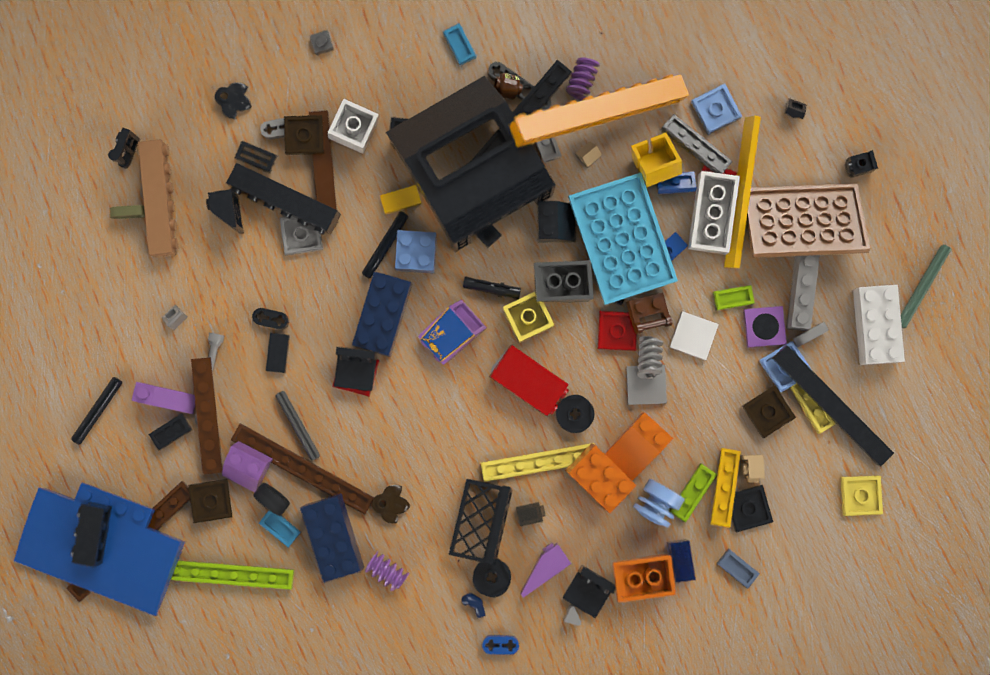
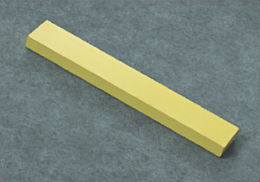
(531, 463)

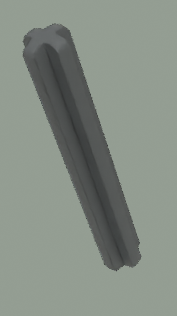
(297, 425)

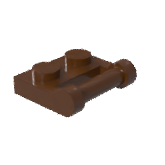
(646, 307)

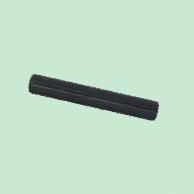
(384, 245)
(96, 410)

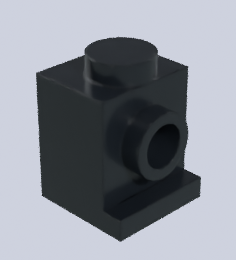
(868, 161)

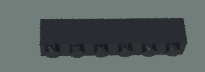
(284, 199)

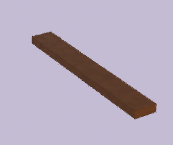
(304, 469)
(164, 511)

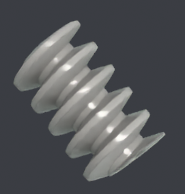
(649, 357)

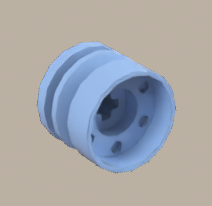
(658, 503)

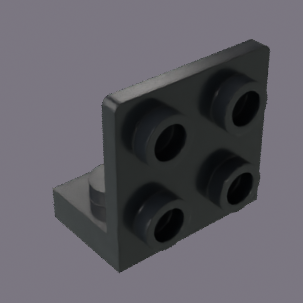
(355, 368)
(589, 591)

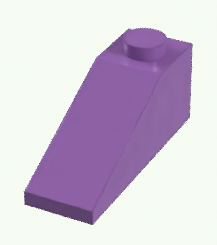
(164, 398)
(548, 565)

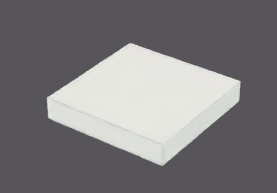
(693, 335)

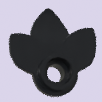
(236, 99)

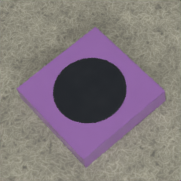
(764, 326)

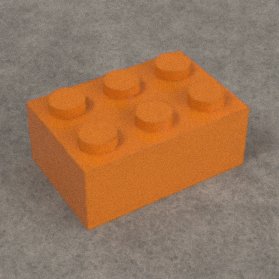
(601, 478)

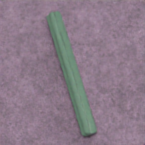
(924, 285)

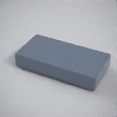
(738, 568)

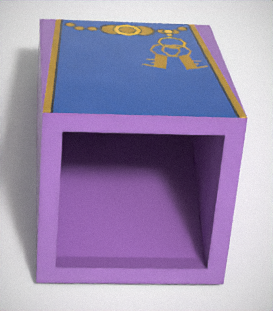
(451, 332)

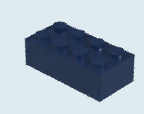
(382, 314)
(332, 538)

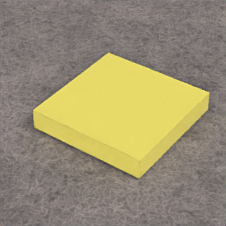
(861, 495)

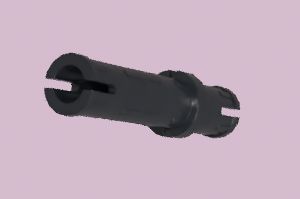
(491, 287)

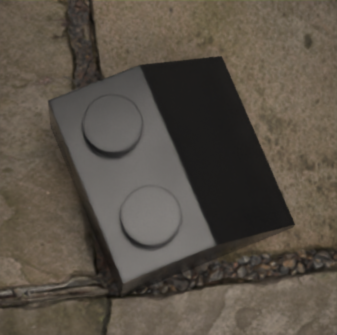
(226, 207)
(555, 222)

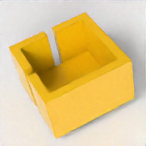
(660, 163)

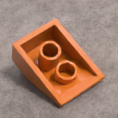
(638, 445)
(644, 578)

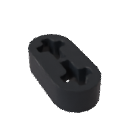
(271, 314)

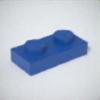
(682, 183)

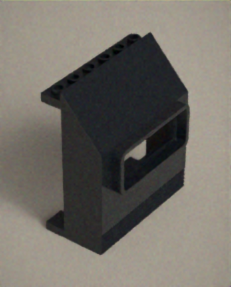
(483, 188)

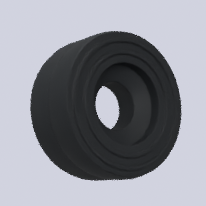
(271, 499)

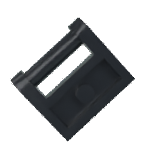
(125, 142)

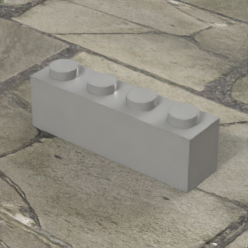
(802, 292)

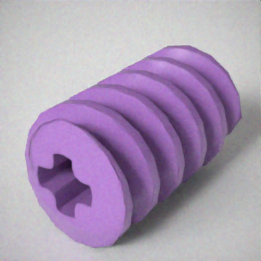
(581, 77)
(386, 572)

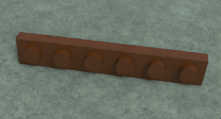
(206, 415)

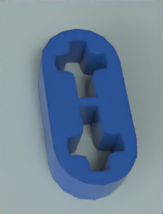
(500, 639)

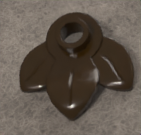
(393, 504)

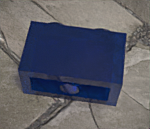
(681, 560)

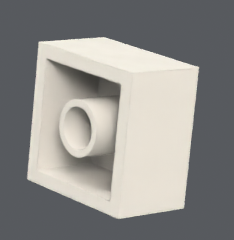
(353, 126)

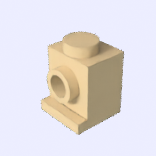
(753, 467)

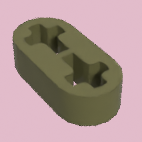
(127, 212)

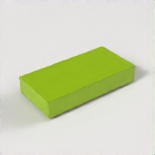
(733, 297)

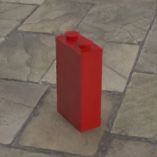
(529, 381)

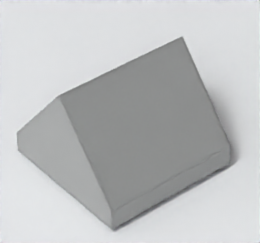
(174, 317)
(571, 616)

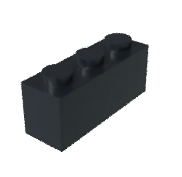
(91, 534)

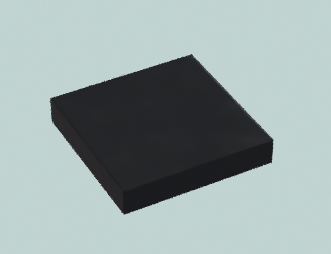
(750, 509)

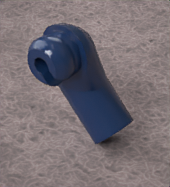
(475, 602)

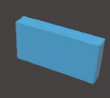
(459, 44)
(280, 528)

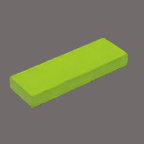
(694, 491)

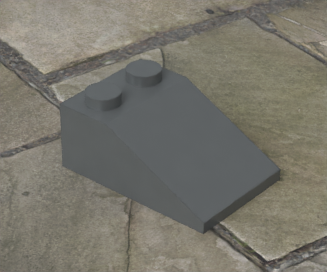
(563, 281)

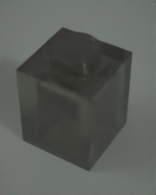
(530, 513)

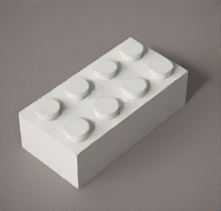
(713, 212)
(878, 325)

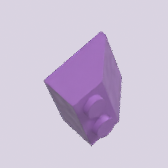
(246, 466)

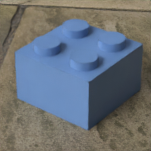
(415, 251)

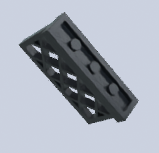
(497, 525)

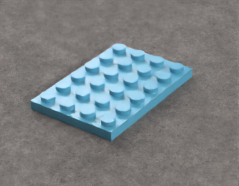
(622, 238)

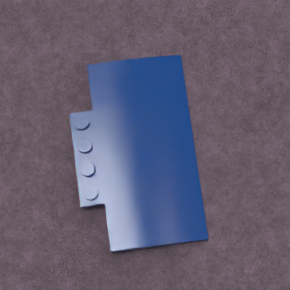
(135, 559)

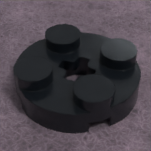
(583, 421)
(487, 587)

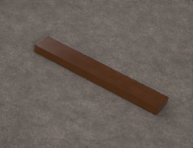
(324, 167)

